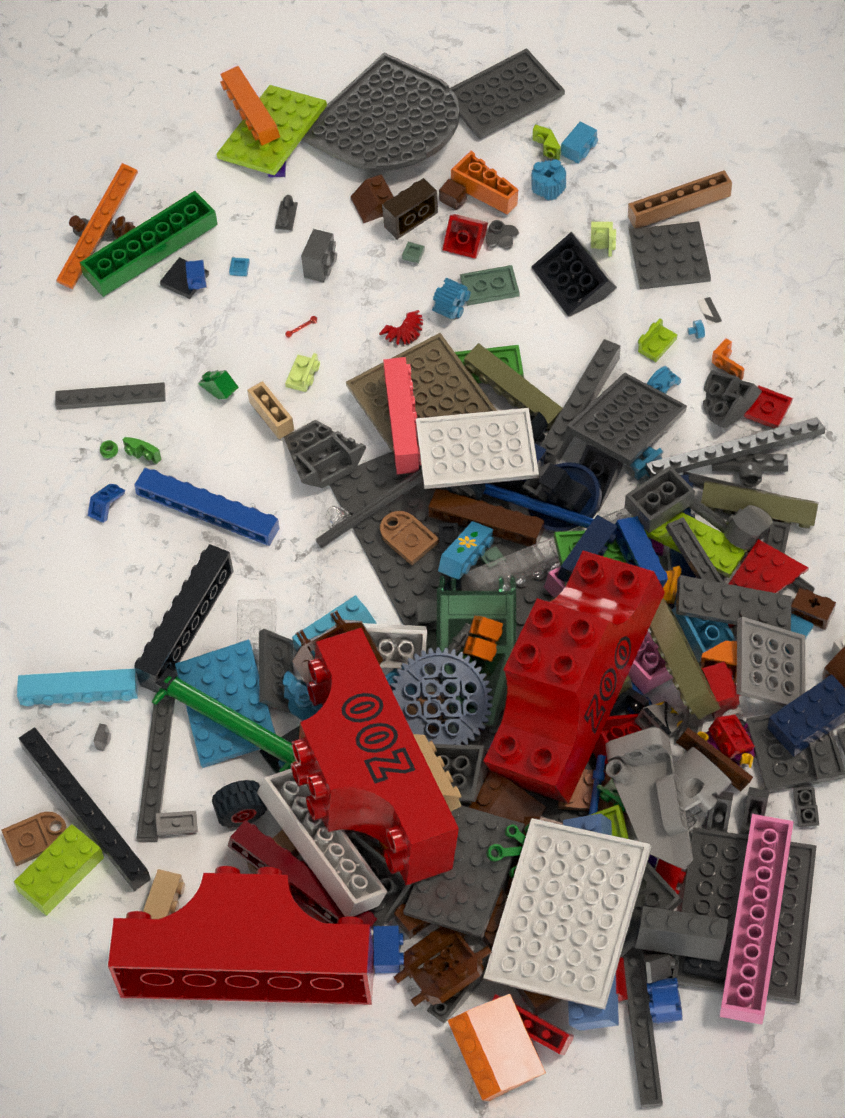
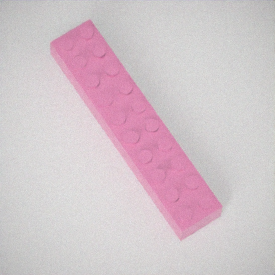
(756, 919)

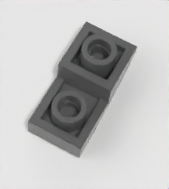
(806, 806)

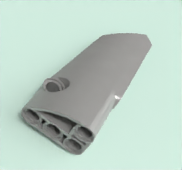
(698, 782)
(651, 793)

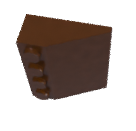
(506, 800)

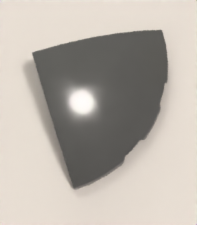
(728, 397)

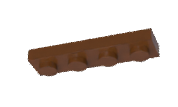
(739, 777)

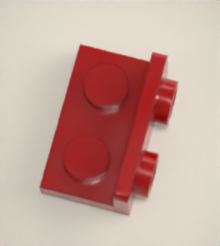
(730, 736)

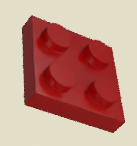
(769, 408)

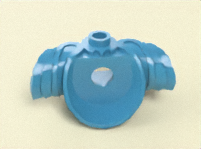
(298, 697)

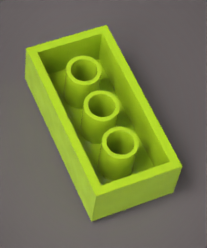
(59, 869)

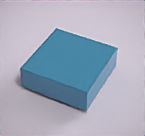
(239, 266)

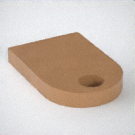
(408, 537)
(32, 836)

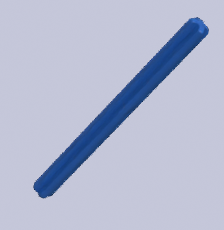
(538, 505)

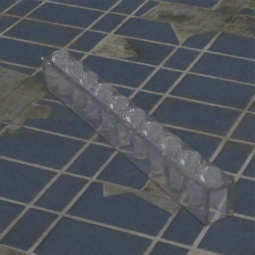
(524, 563)

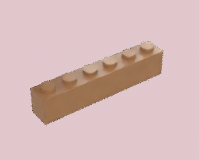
(679, 199)

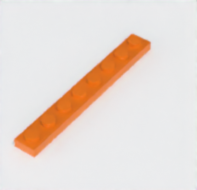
(97, 225)

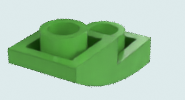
(139, 447)

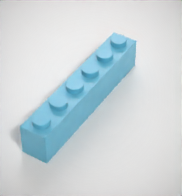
(77, 687)

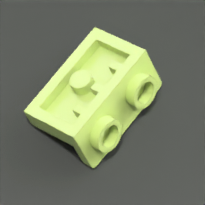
(603, 236)
(303, 372)

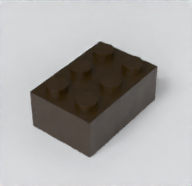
(410, 208)

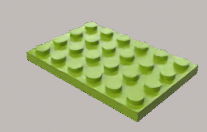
(293, 115)

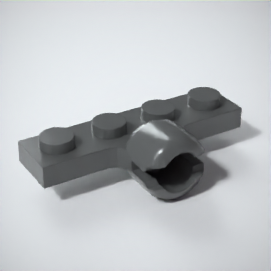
(752, 465)

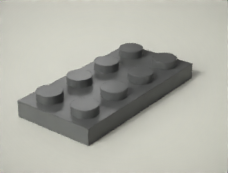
(274, 662)

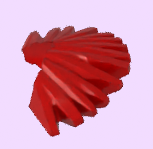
(406, 331)

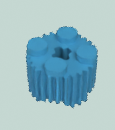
(548, 179)
(450, 299)

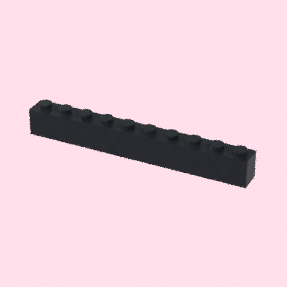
(84, 809)

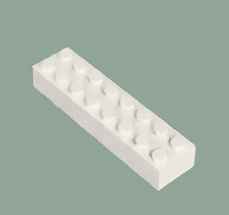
(327, 853)

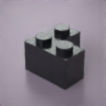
(563, 489)

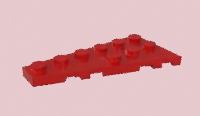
(767, 570)

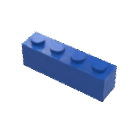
(637, 547)

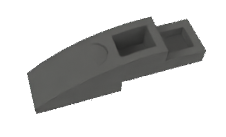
(450, 1006)

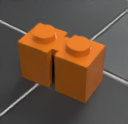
(487, 629)

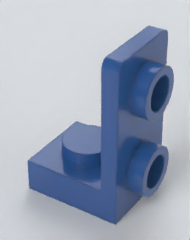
(101, 501)

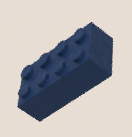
(809, 716)

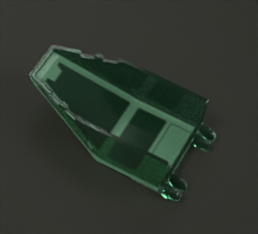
(460, 607)

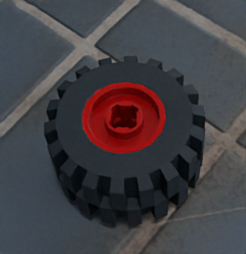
(238, 803)

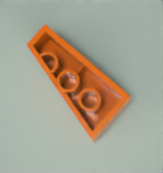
(485, 183)

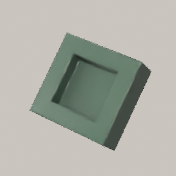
(413, 252)
(491, 555)

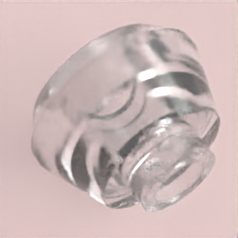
(335, 515)

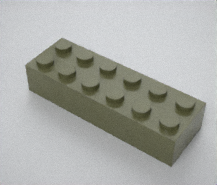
(682, 663)

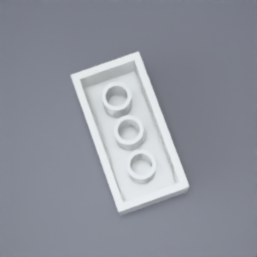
(397, 642)

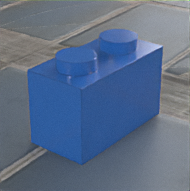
(387, 949)

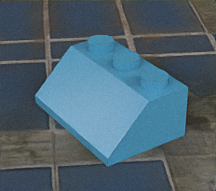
(703, 633)

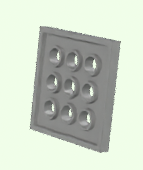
(778, 657)

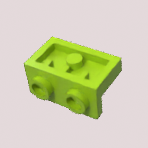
(656, 341)

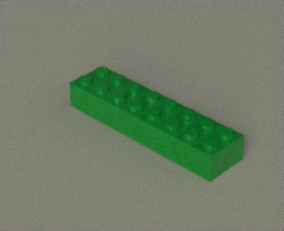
(148, 243)

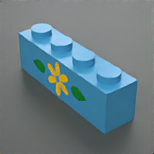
(466, 550)

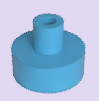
(697, 329)

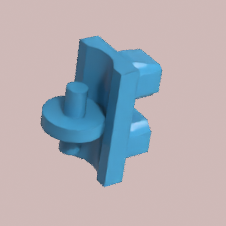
(639, 466)

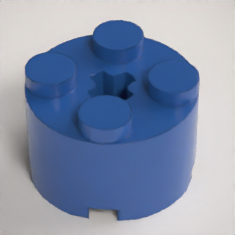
(665, 1001)

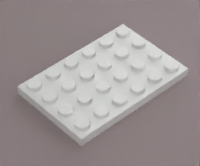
(476, 448)

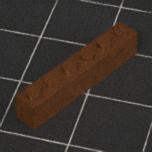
(504, 522)

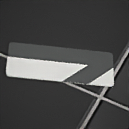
(709, 310)

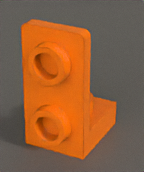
(721, 360)

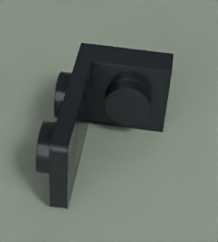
(629, 698)

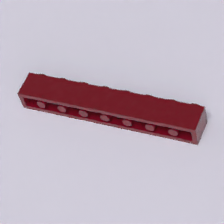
(305, 886)

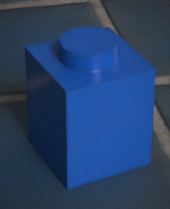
(196, 274)

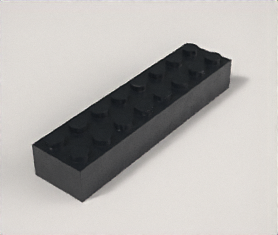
(185, 616)

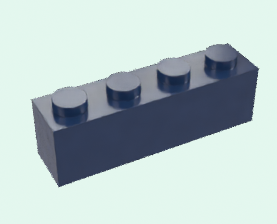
(594, 540)

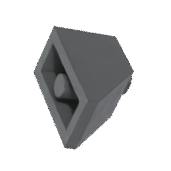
(755, 804)
(720, 812)
(658, 965)

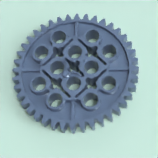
(463, 674)

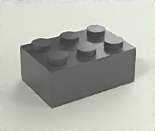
(659, 499)

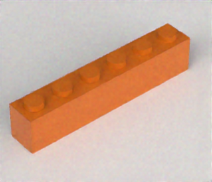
(249, 106)

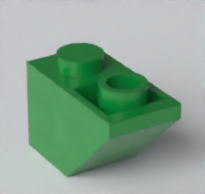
(218, 384)

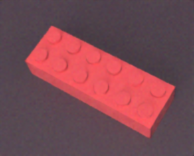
(402, 415)

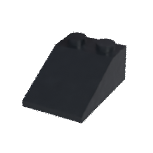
(604, 468)

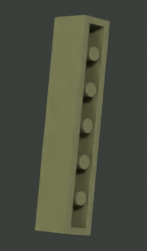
(510, 384)
(779, 507)

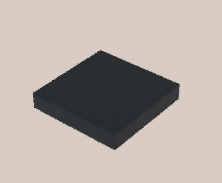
(176, 279)

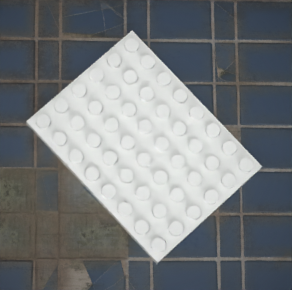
(567, 913)

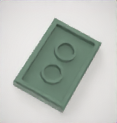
(490, 285)

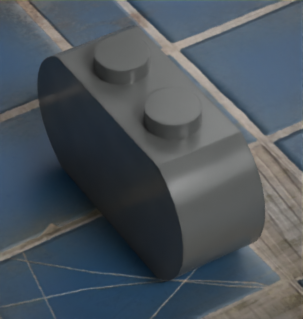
(747, 526)

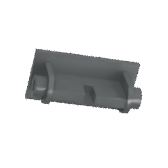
(286, 213)

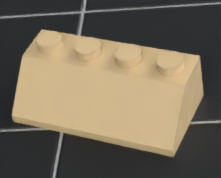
(436, 765)

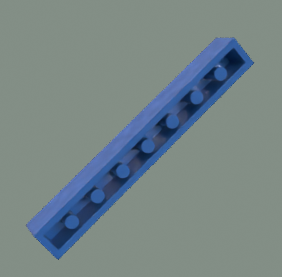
(207, 506)

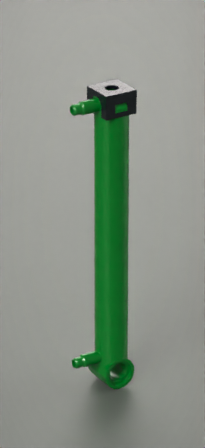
(172, 686)

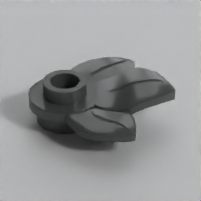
(502, 236)

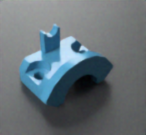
(663, 379)

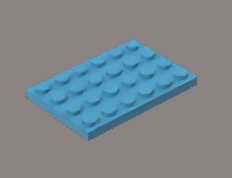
(233, 680)

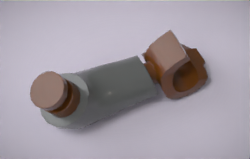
(117, 229)

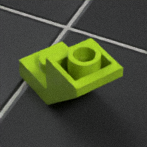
(550, 144)

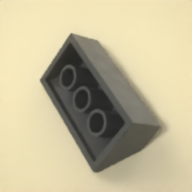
(681, 933)

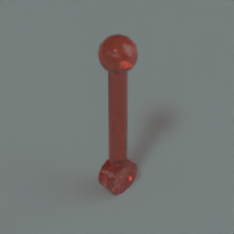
(313, 320)

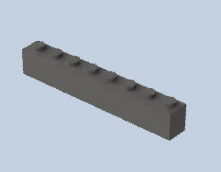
(581, 397)

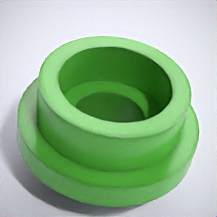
(106, 445)

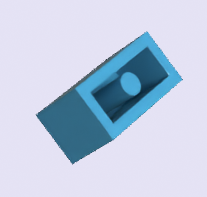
(579, 142)

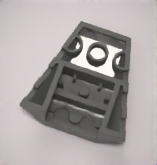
(322, 454)

